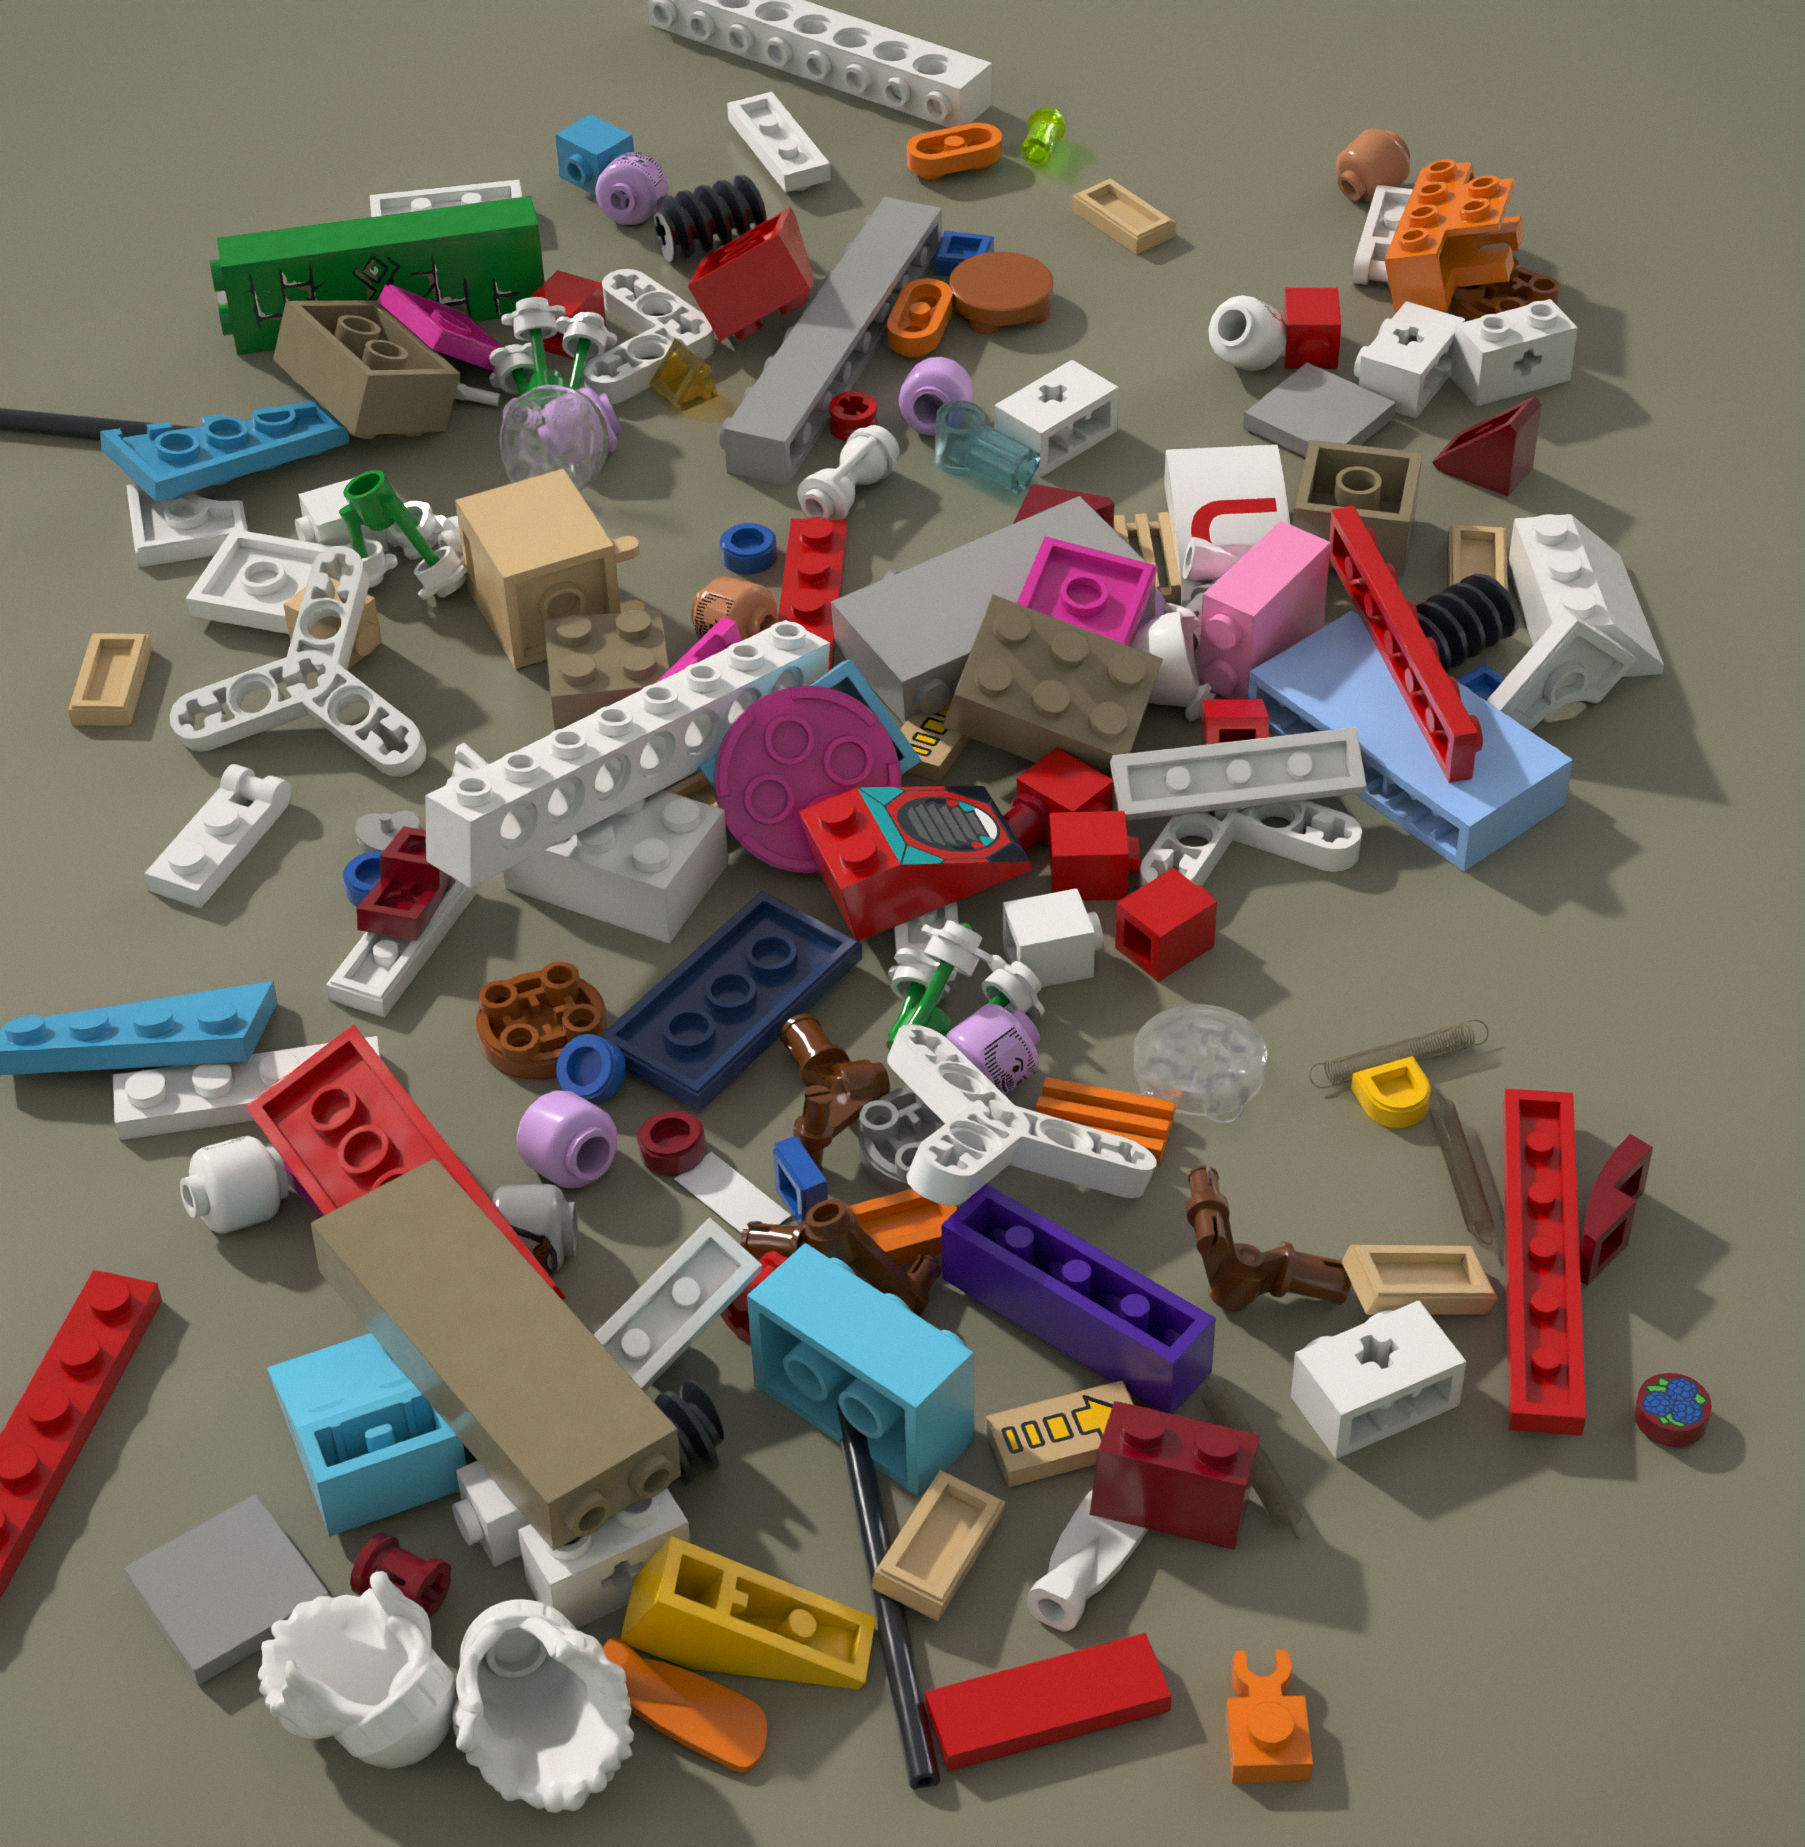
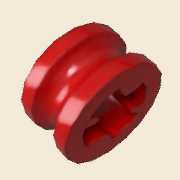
(850, 412)

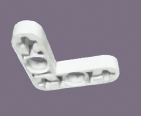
(621, 369)
(1245, 826)

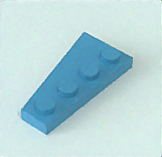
(223, 448)
(150, 1033)

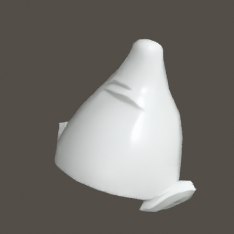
(1177, 678)

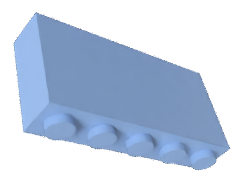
(1343, 683)

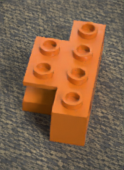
(1444, 232)

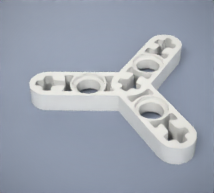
(308, 655)
(990, 1132)

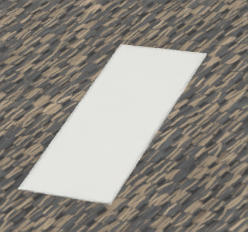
(730, 1194)

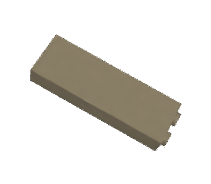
(497, 1353)

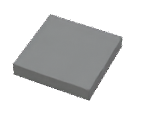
(1319, 408)
(223, 1587)

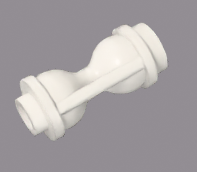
(865, 459)

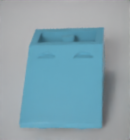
(364, 1433)

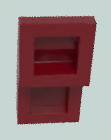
(407, 890)
(1613, 1206)

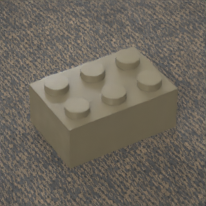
(366, 368)
(1049, 687)

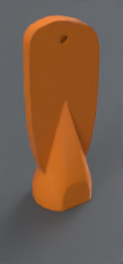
(693, 1709)

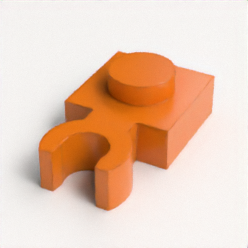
(1265, 1726)

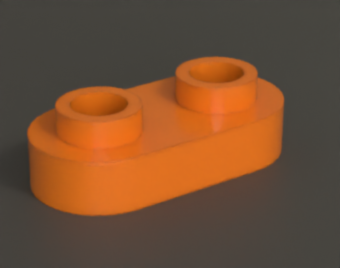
(954, 150)
(919, 317)

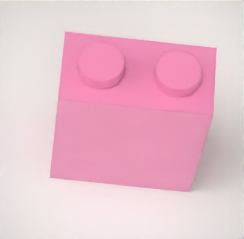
(1262, 607)

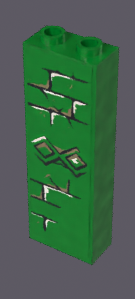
(458, 255)

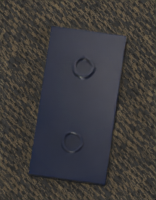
(731, 999)

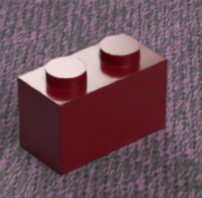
(1174, 1474)

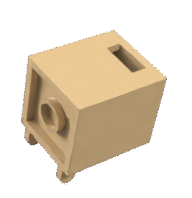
(538, 557)

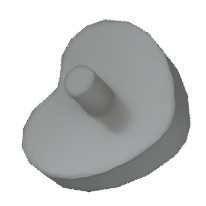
(377, 830)

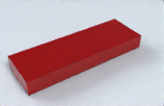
(1047, 1701)

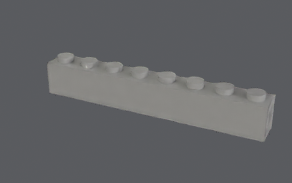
(830, 343)

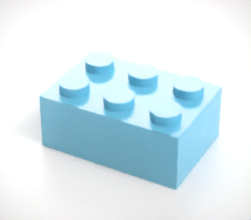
(837, 1340)

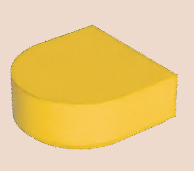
(1393, 1093)

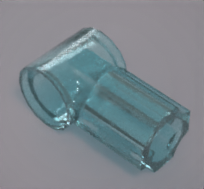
(969, 446)

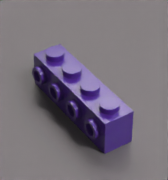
(1078, 1298)

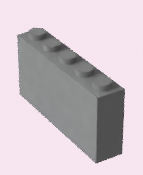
(920, 624)

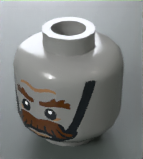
(541, 1221)

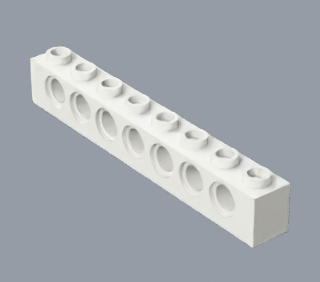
(838, 53)
(610, 757)

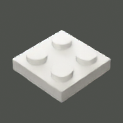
(253, 580)

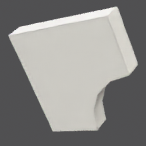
(181, 526)
(1561, 668)

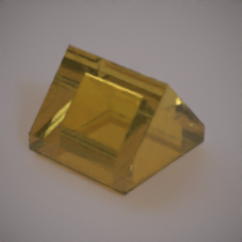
(684, 378)

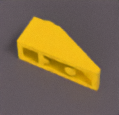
(743, 1621)

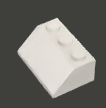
(1567, 566)

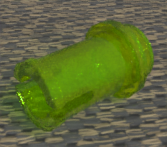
(1045, 129)

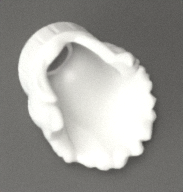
(360, 1675)
(540, 1706)

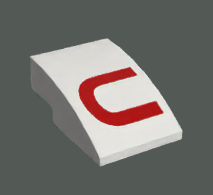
(1222, 498)

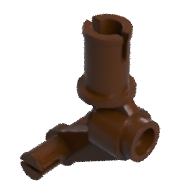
(833, 1083)
(836, 1234)
(1240, 1270)

